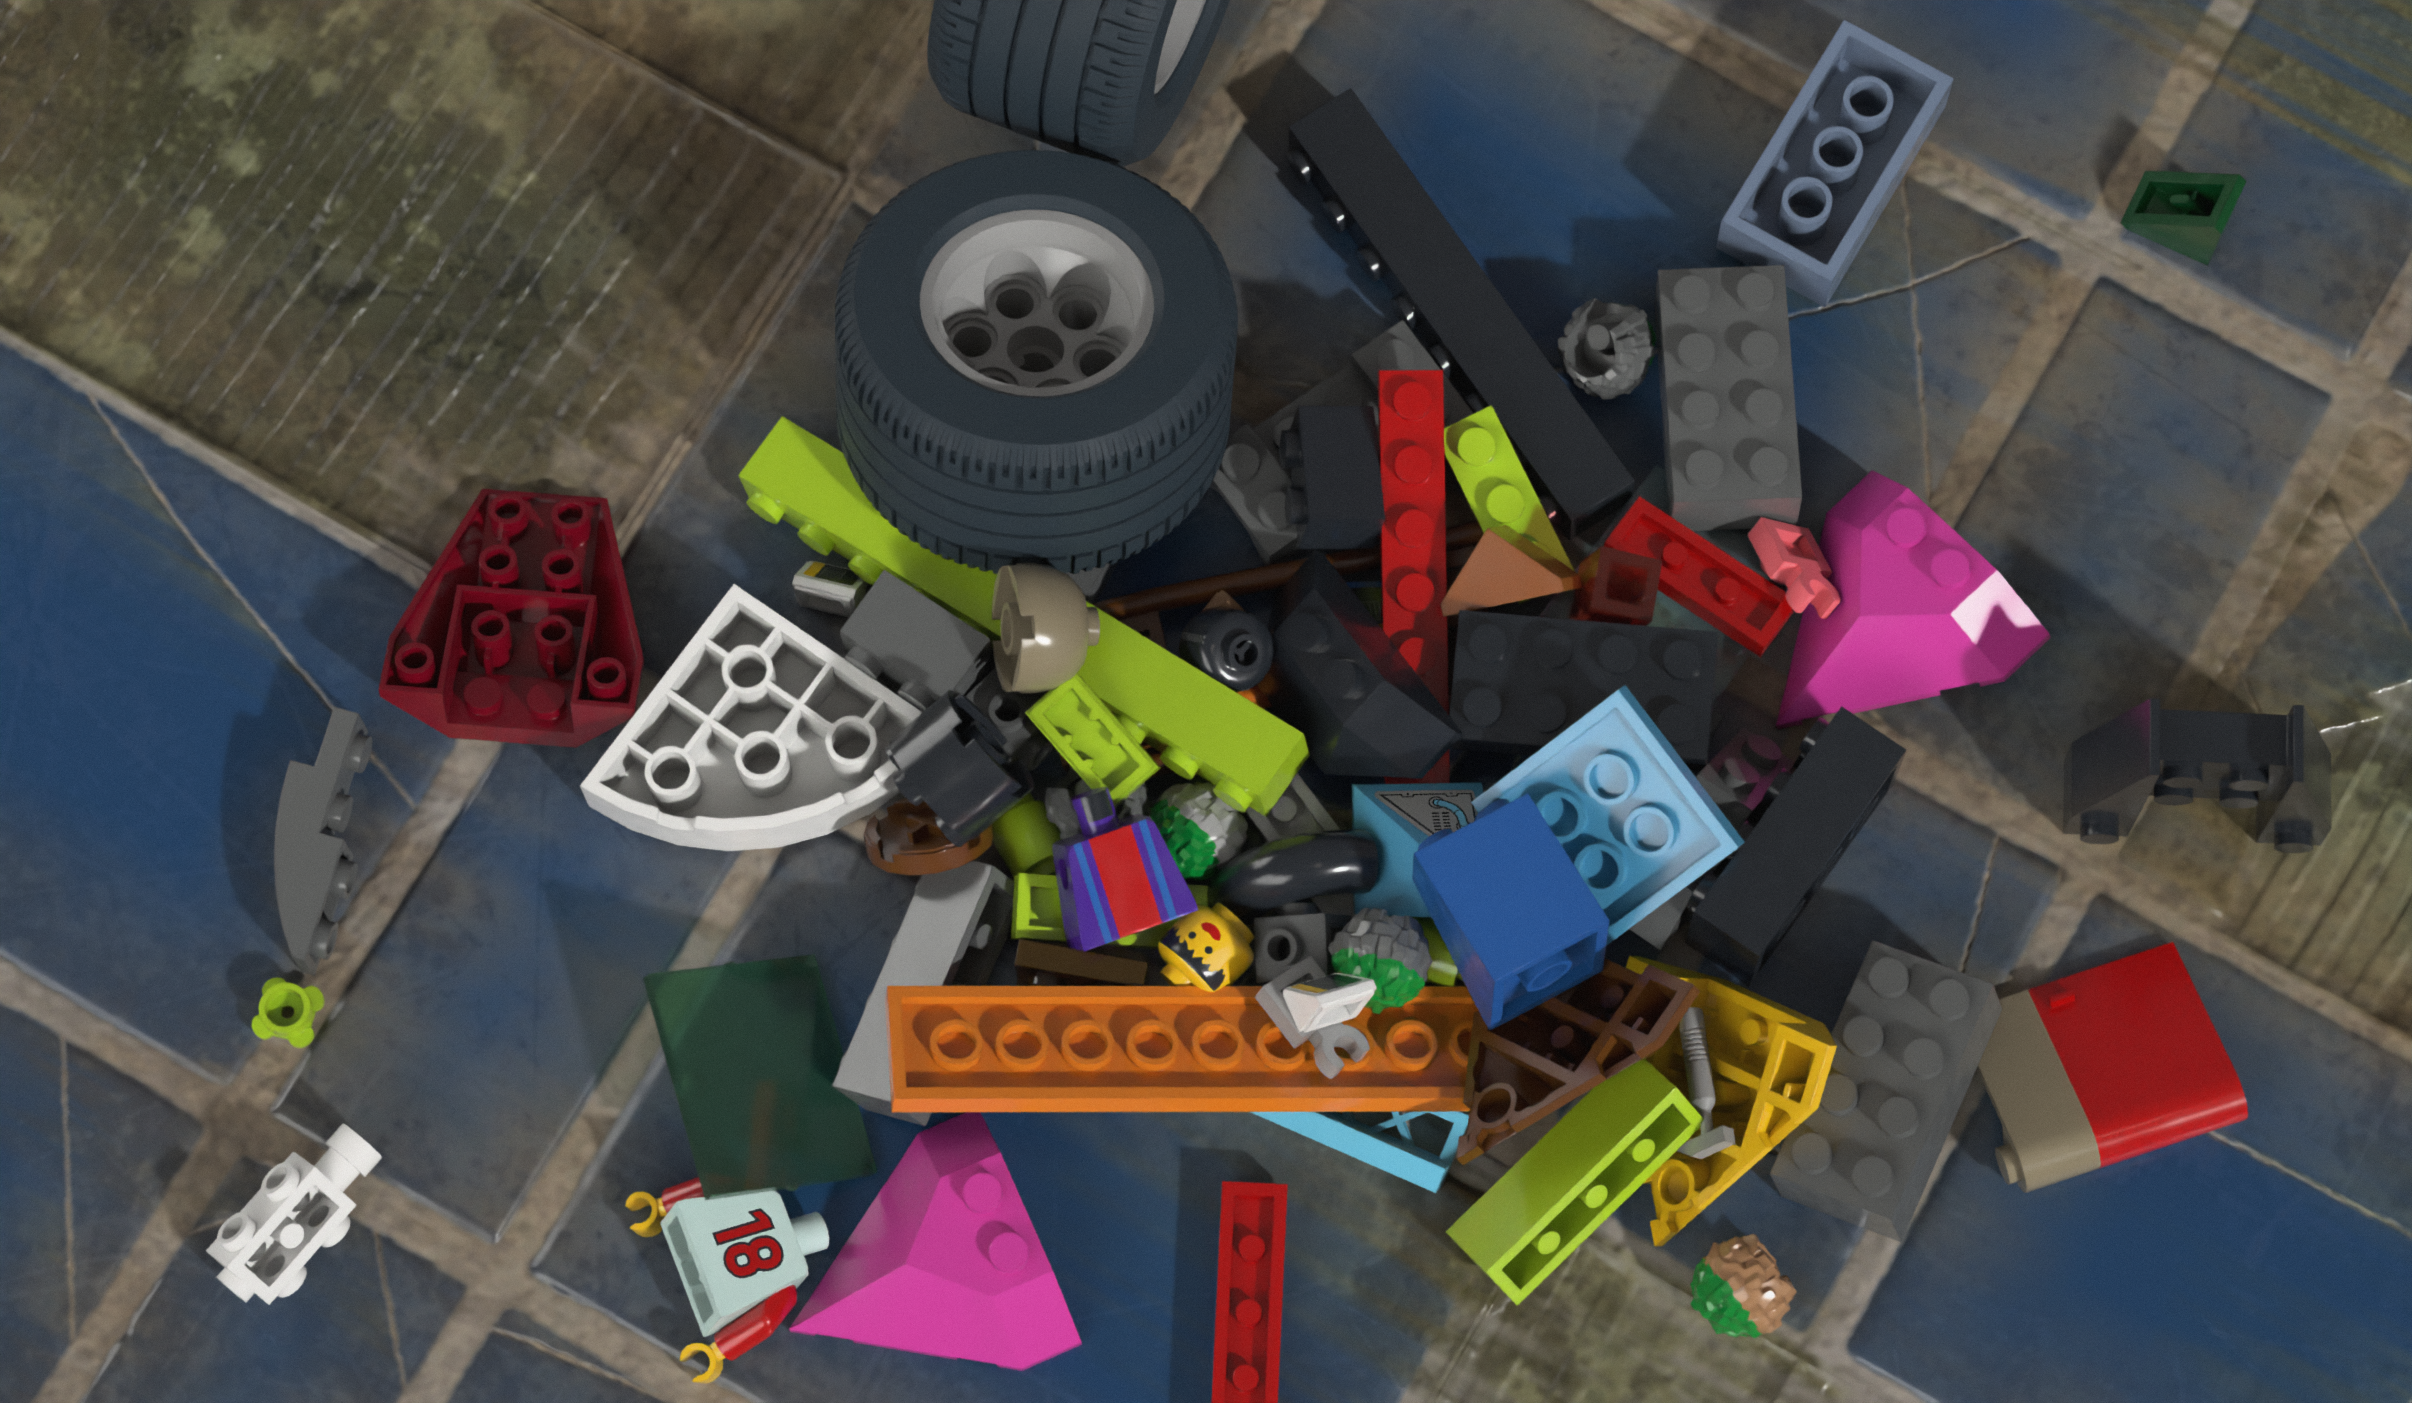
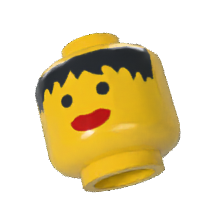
(1206, 949)

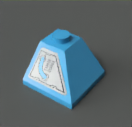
(1399, 822)

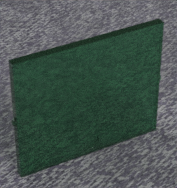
(756, 1076)

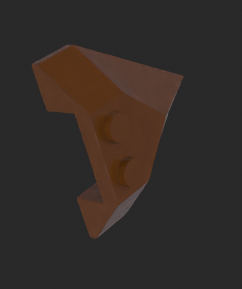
(1565, 1049)

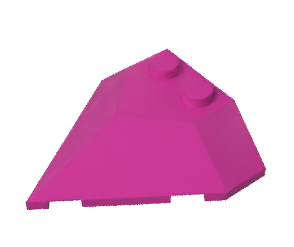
(1911, 614)
(946, 1262)

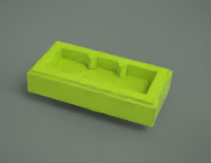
(1092, 739)

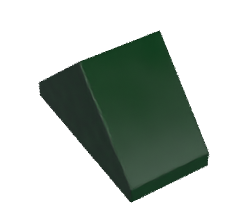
(2184, 210)

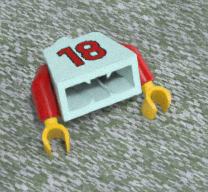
(735, 1262)

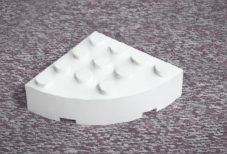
(751, 739)

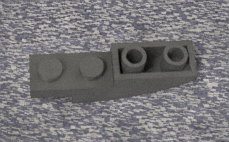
(310, 862)

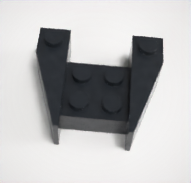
(2201, 754)

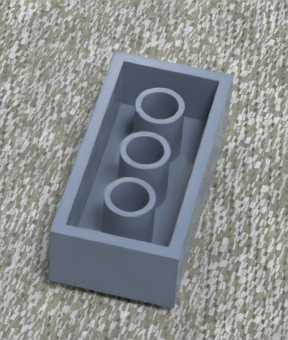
(1834, 162)

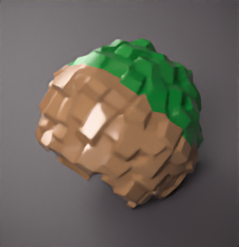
(1741, 1288)

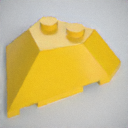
(1766, 1081)

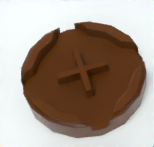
(914, 844)

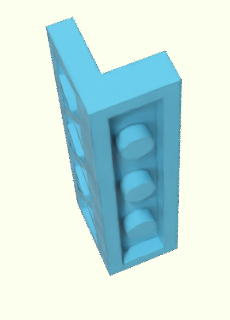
(1376, 1147)

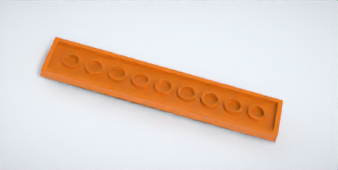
(1161, 1052)

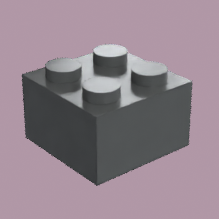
(914, 644)

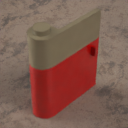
(2106, 1069)

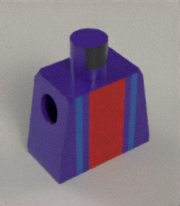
(1115, 875)

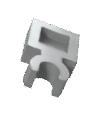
(1322, 1039)

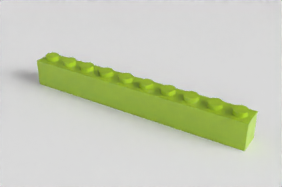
(1151, 691)

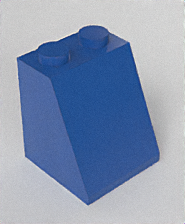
(1511, 909)

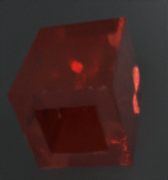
(1616, 588)

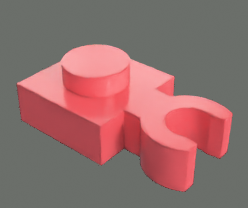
(1795, 560)

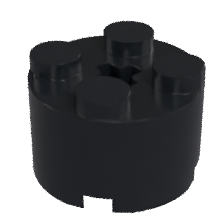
(958, 767)

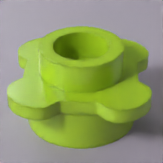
(280, 995)

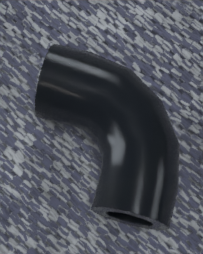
(1294, 871)

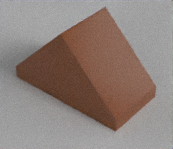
(1504, 571)

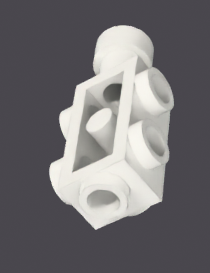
(291, 1219)

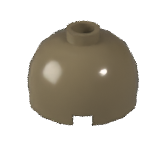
(1041, 627)

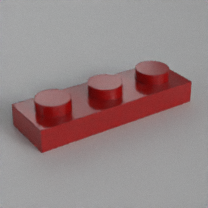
(1704, 577)

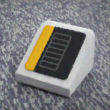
(828, 588)
(1328, 1000)

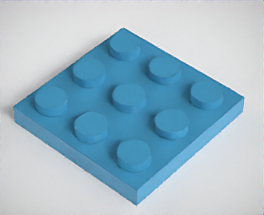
(1622, 809)

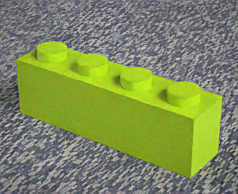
(1575, 1178)

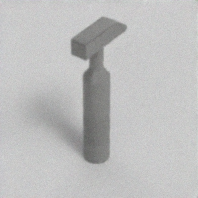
(1701, 1087)

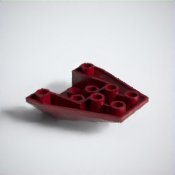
(521, 627)

